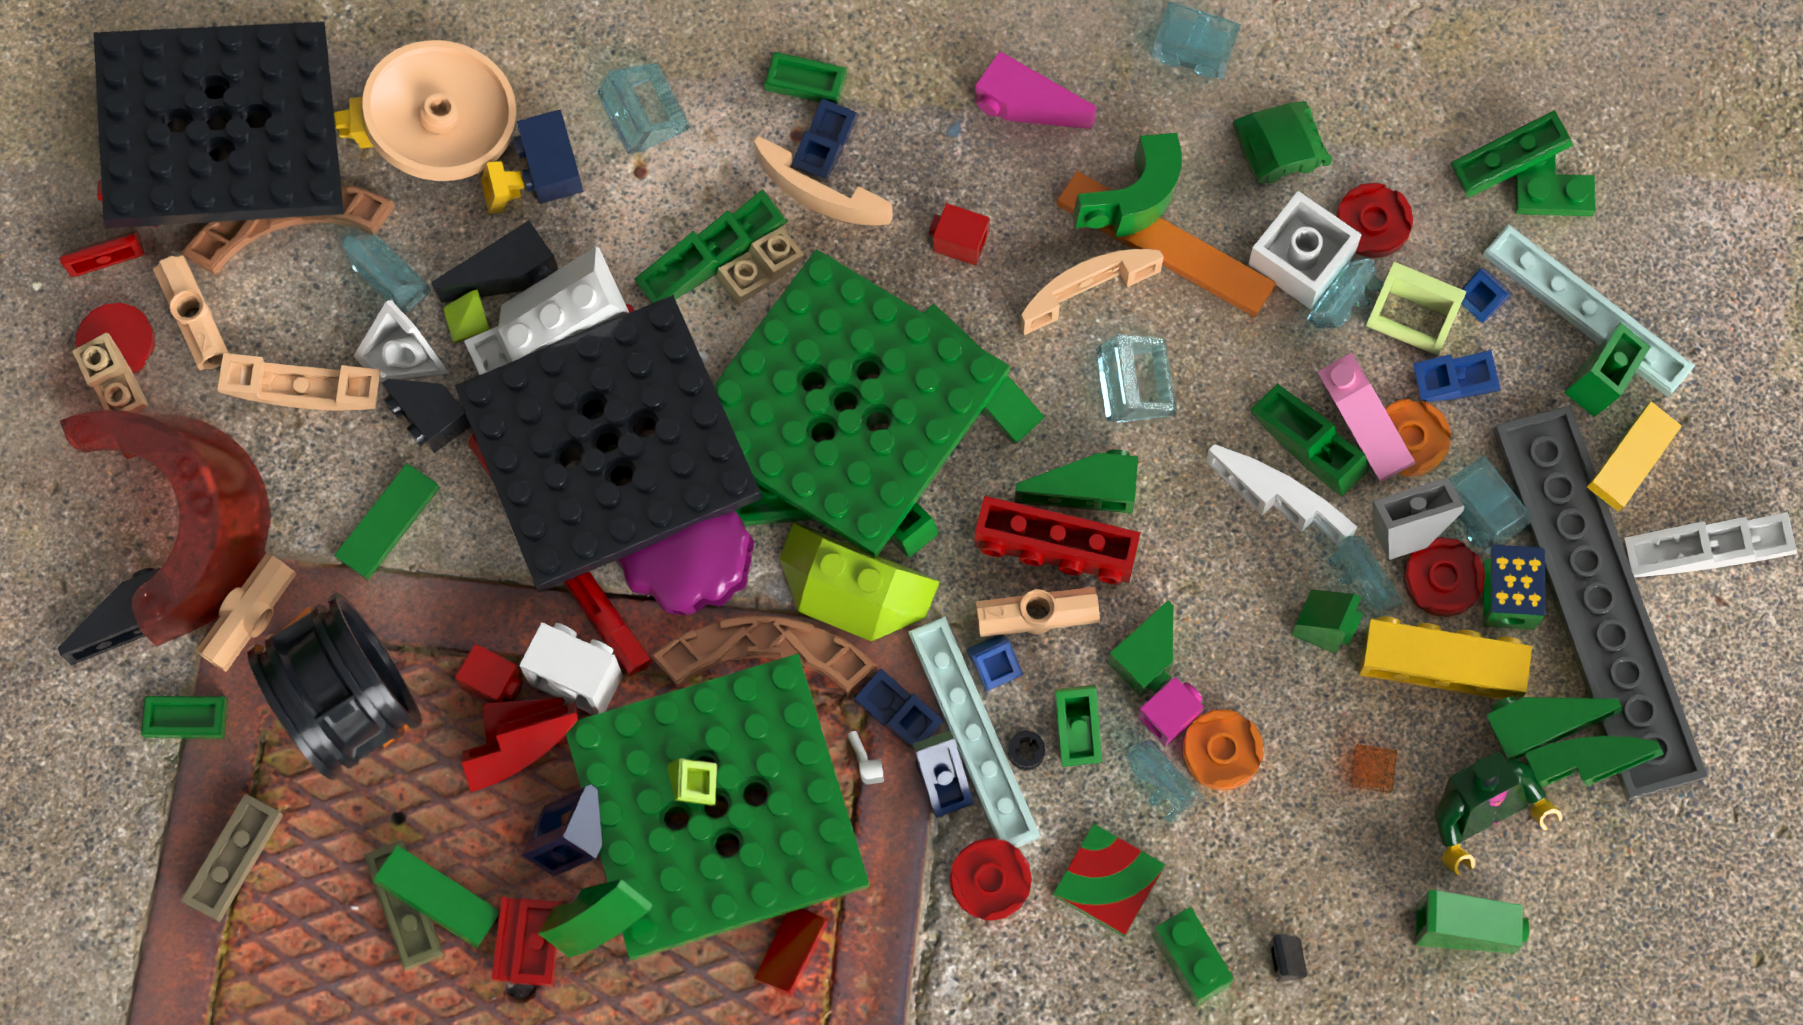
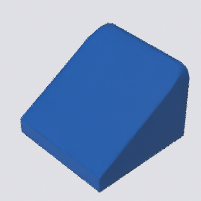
(1484, 295)
(995, 661)

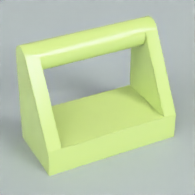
(1423, 291)

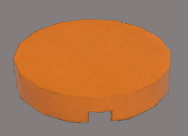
(1423, 432)
(1222, 749)

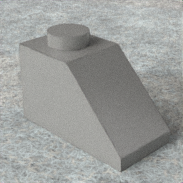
(1415, 517)

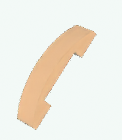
(861, 208)
(1131, 265)
(298, 385)

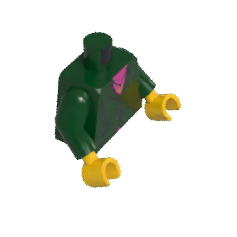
(1484, 797)

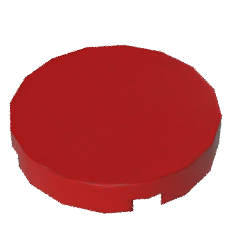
(1380, 217)
(127, 328)
(1444, 577)
(990, 879)

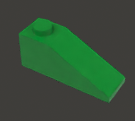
(1091, 483)
(1544, 720)

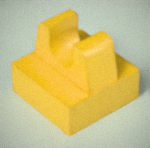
(351, 123)
(500, 186)

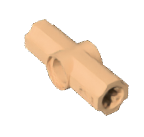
(182, 295)
(1064, 610)
(246, 612)

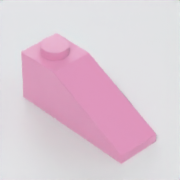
(1366, 417)

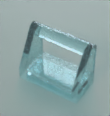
(628, 113)
(384, 270)
(1120, 380)

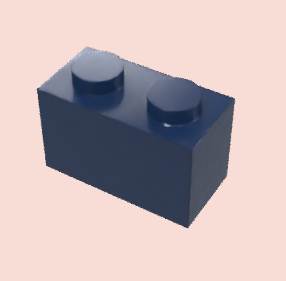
(549, 157)

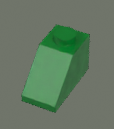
(1607, 370)
(1147, 653)

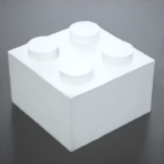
(1304, 249)
(572, 668)

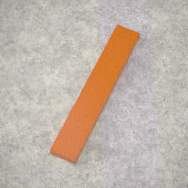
(1186, 255)

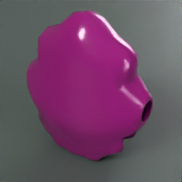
(693, 566)

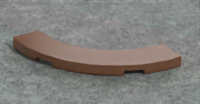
(221, 240)
(764, 638)

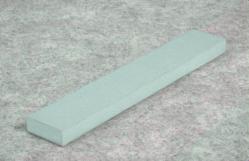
(1583, 305)
(973, 733)

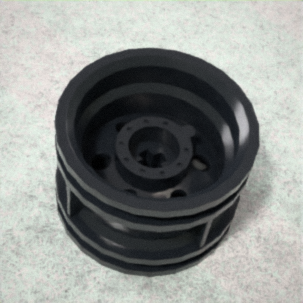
(333, 686)

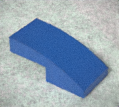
(1456, 378)

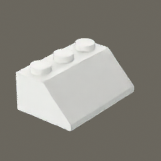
(561, 306)

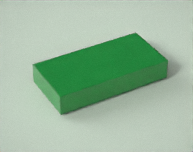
(805, 78)
(184, 717)

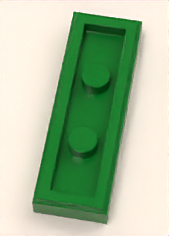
(1511, 154)
(387, 521)
(436, 896)

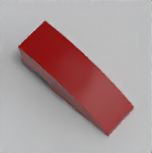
(517, 746)

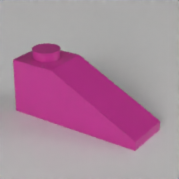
(1028, 97)

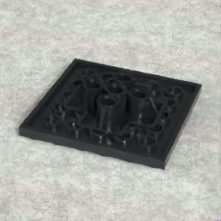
(216, 124)
(537, 421)

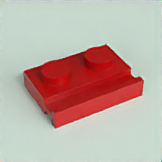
(519, 950)

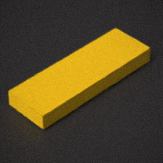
(1634, 456)

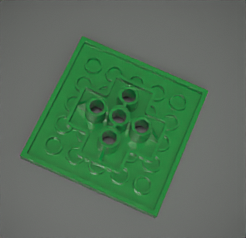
(831, 333)
(761, 737)

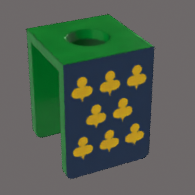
(1514, 587)

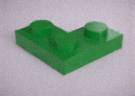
(1547, 193)

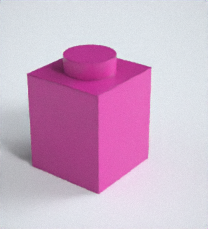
(1171, 710)

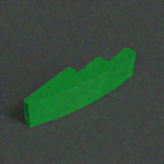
(701, 254)
(1009, 405)

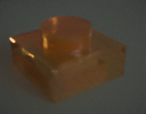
(1373, 768)

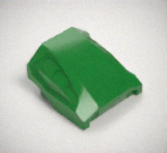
(1281, 141)

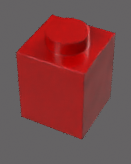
(959, 233)
(489, 676)

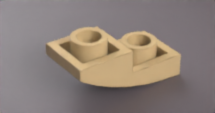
(761, 266)
(110, 375)

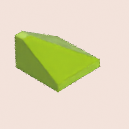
(466, 317)
(693, 781)

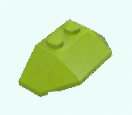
(851, 586)

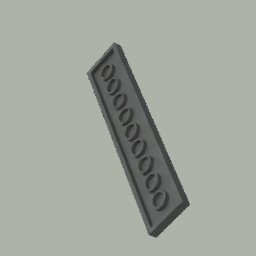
(1598, 596)

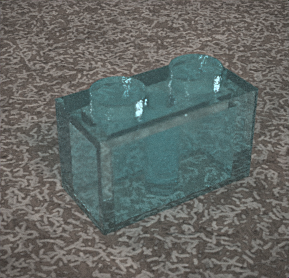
(1196, 41)
(1490, 506)

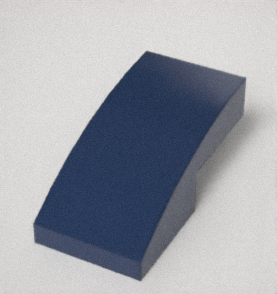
(825, 139)
(897, 709)

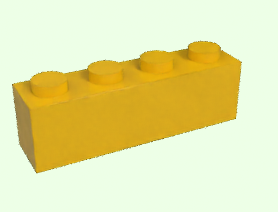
(1445, 659)

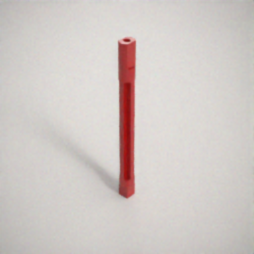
(598, 610)

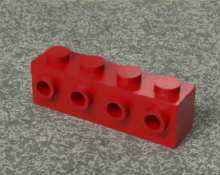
(1056, 540)

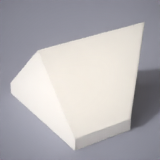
(397, 347)

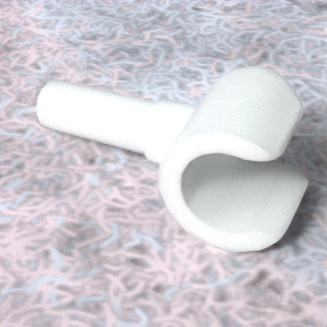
(870, 770)

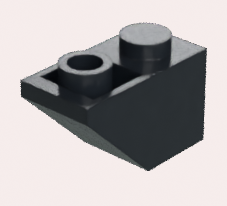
(429, 409)

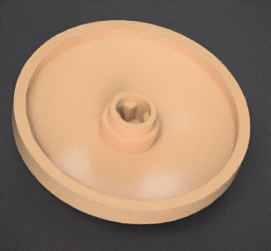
(438, 110)

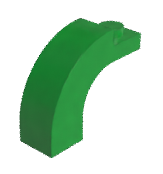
(1143, 203)

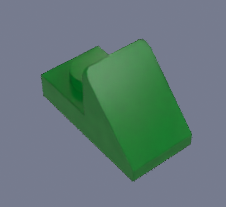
(1078, 725)

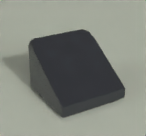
(1287, 958)

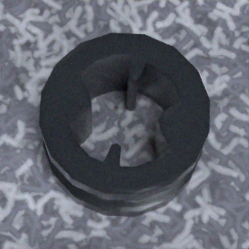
(1038, 755)

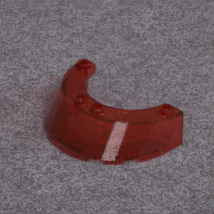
(220, 512)

